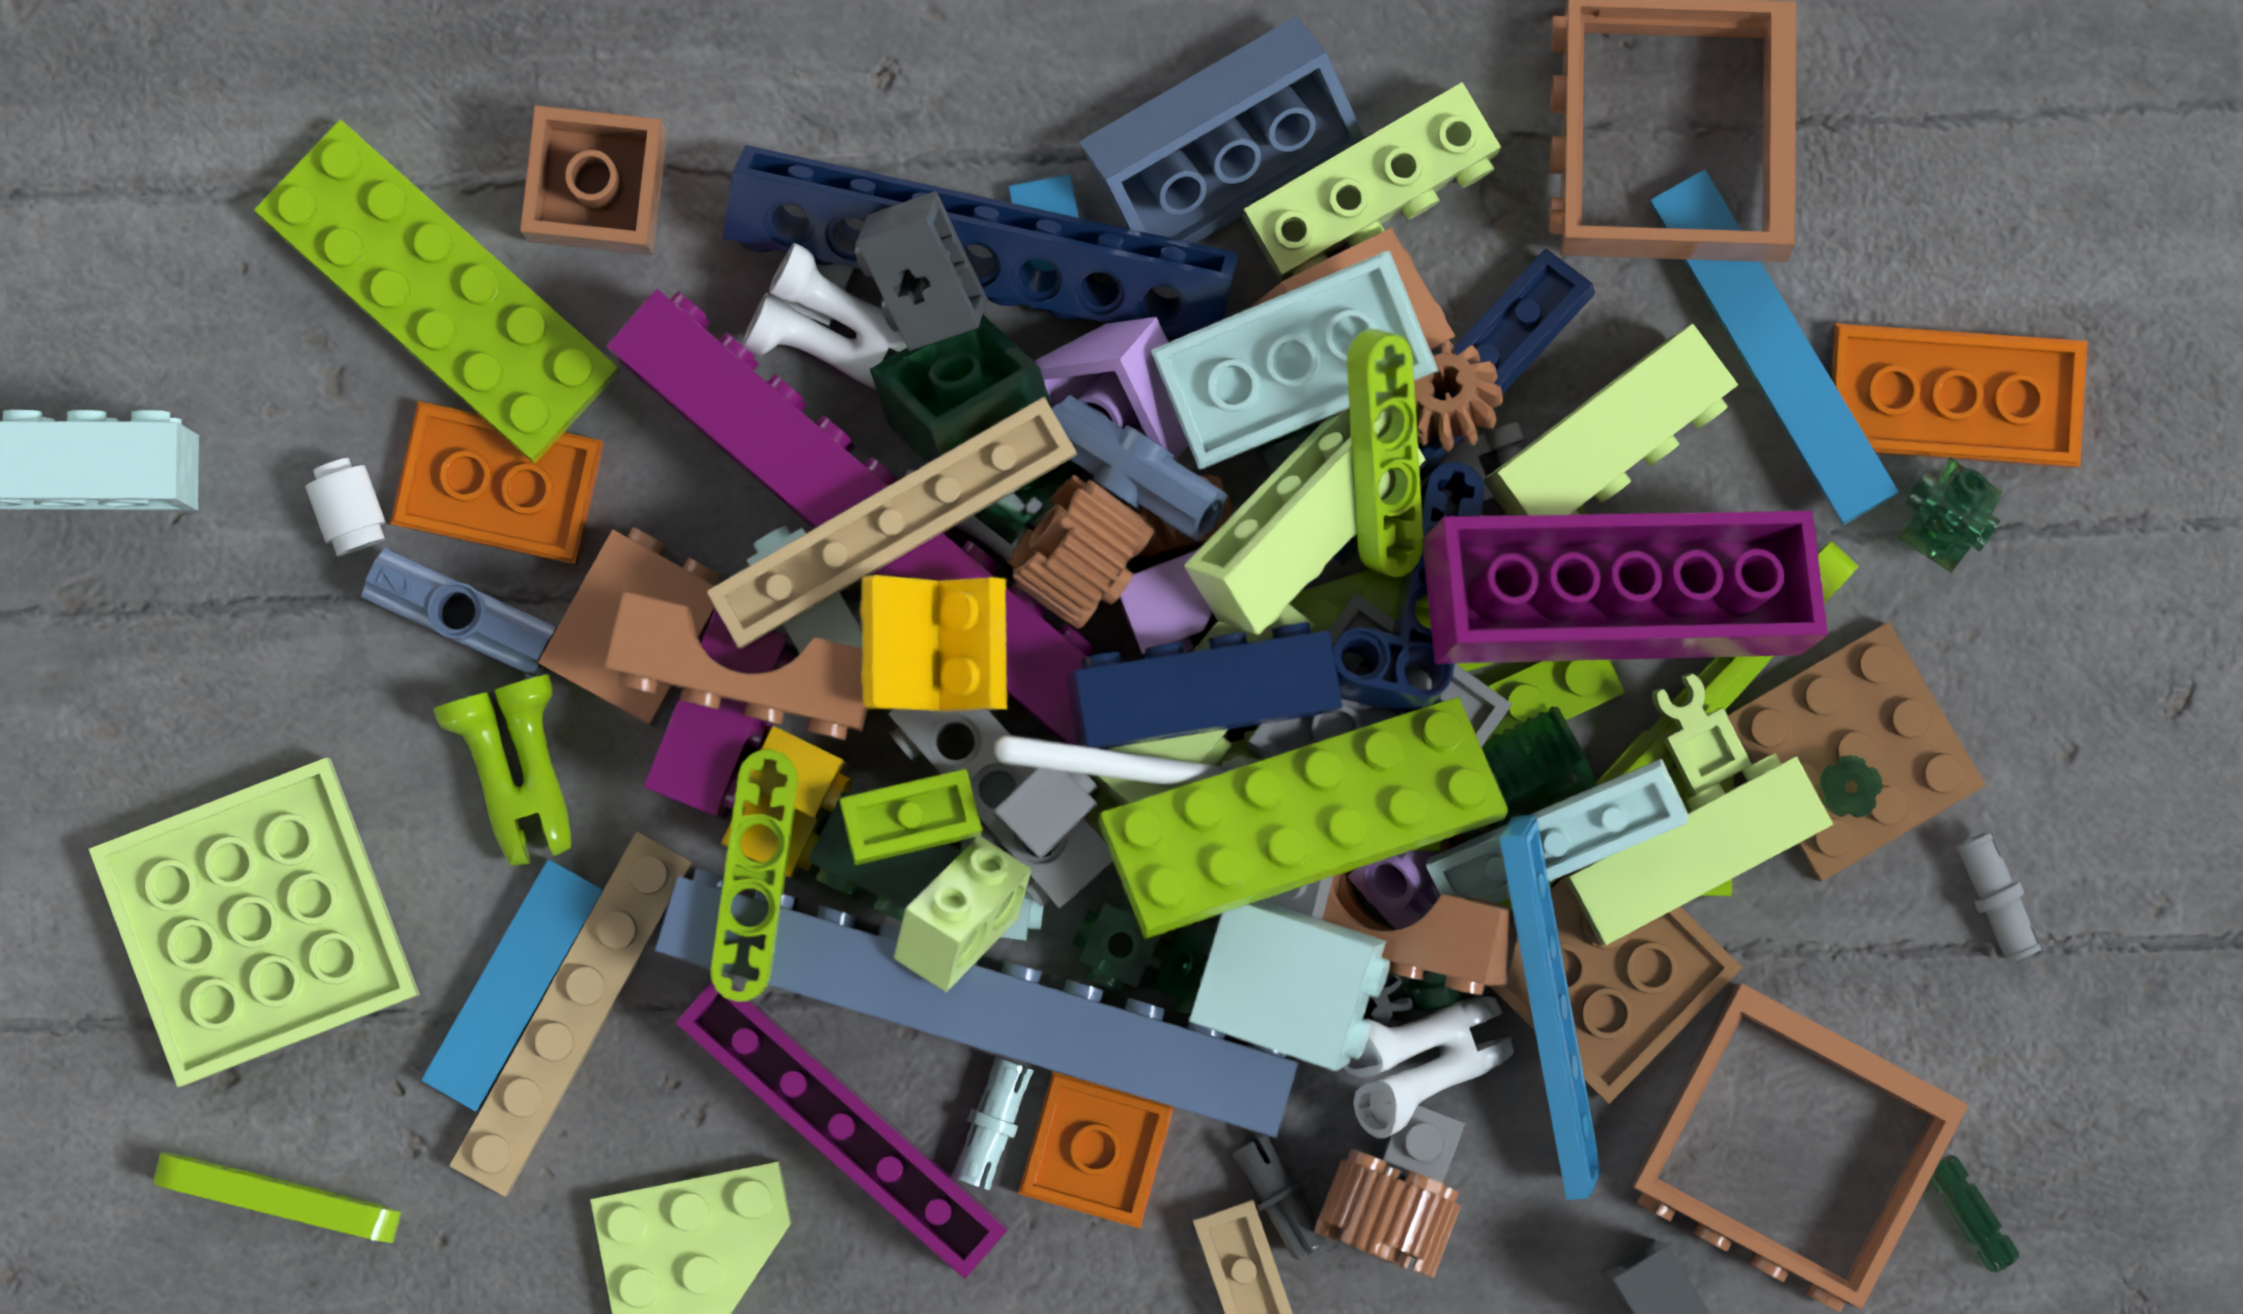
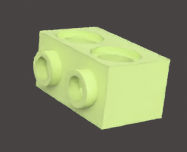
(962, 913)

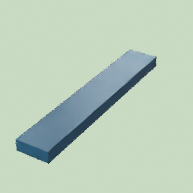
(1780, 359)
(1550, 1006)

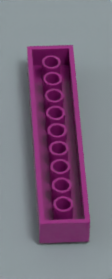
(819, 479)

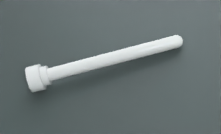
(1110, 763)

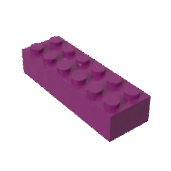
(1623, 586)

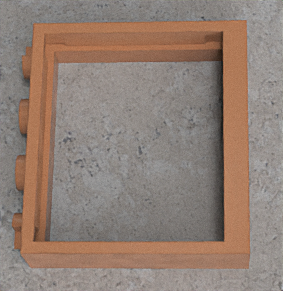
(1692, 18)
(1770, 1256)

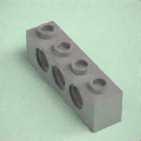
(1055, 877)

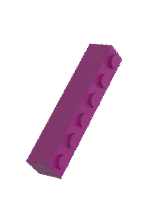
(844, 1128)

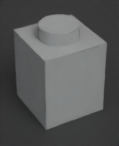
(1047, 807)
(1424, 1144)

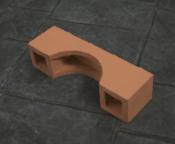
(660, 645)
(1457, 938)

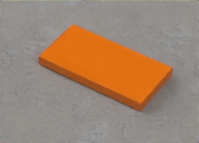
(1963, 394)

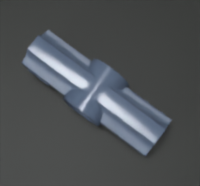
(1139, 470)
(423, 594)

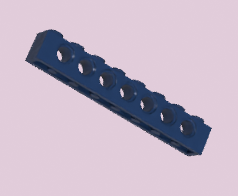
(1010, 231)

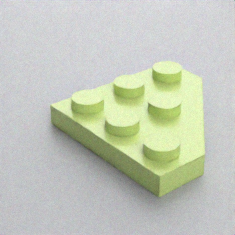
(690, 1240)

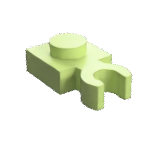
(1704, 743)

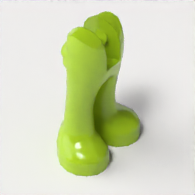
(505, 802)

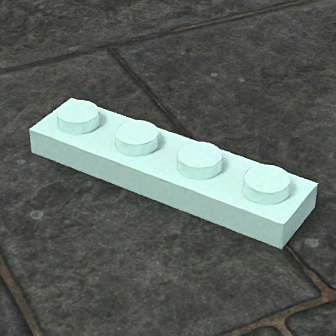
(1570, 832)

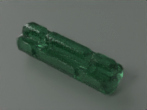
(1974, 1214)

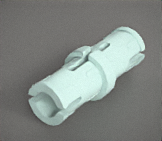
(992, 1123)

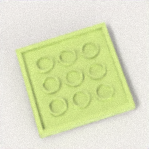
(254, 922)

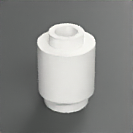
(346, 506)

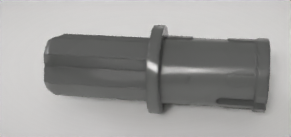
(1279, 1197)

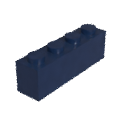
(1205, 689)

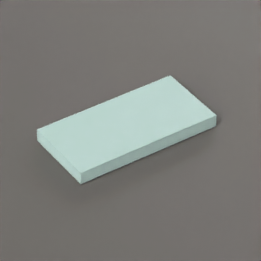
(1283, 359)

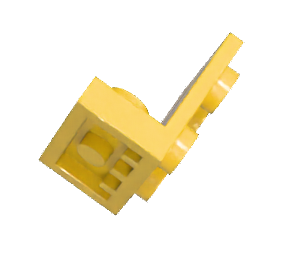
(934, 644)

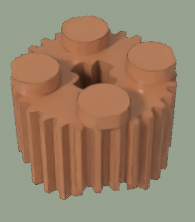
(1079, 551)
(1389, 1215)

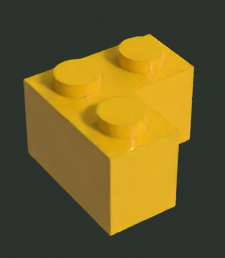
(819, 788)

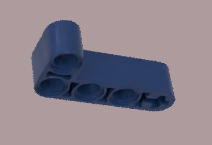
(1410, 641)

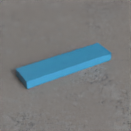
(512, 985)

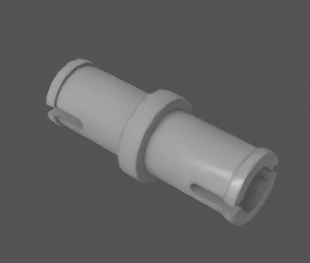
(1999, 897)

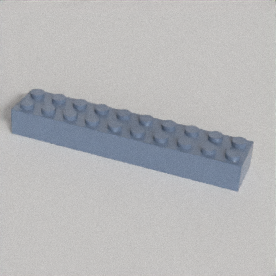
(992, 1009)

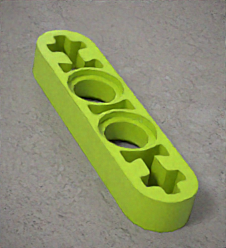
(1396, 542)
(763, 876)
(276, 1197)

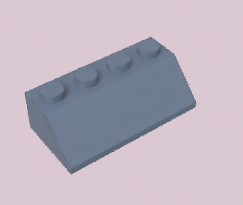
(1225, 137)

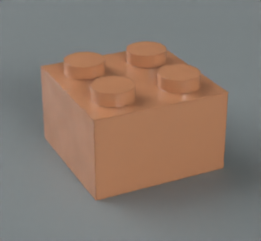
(594, 180)

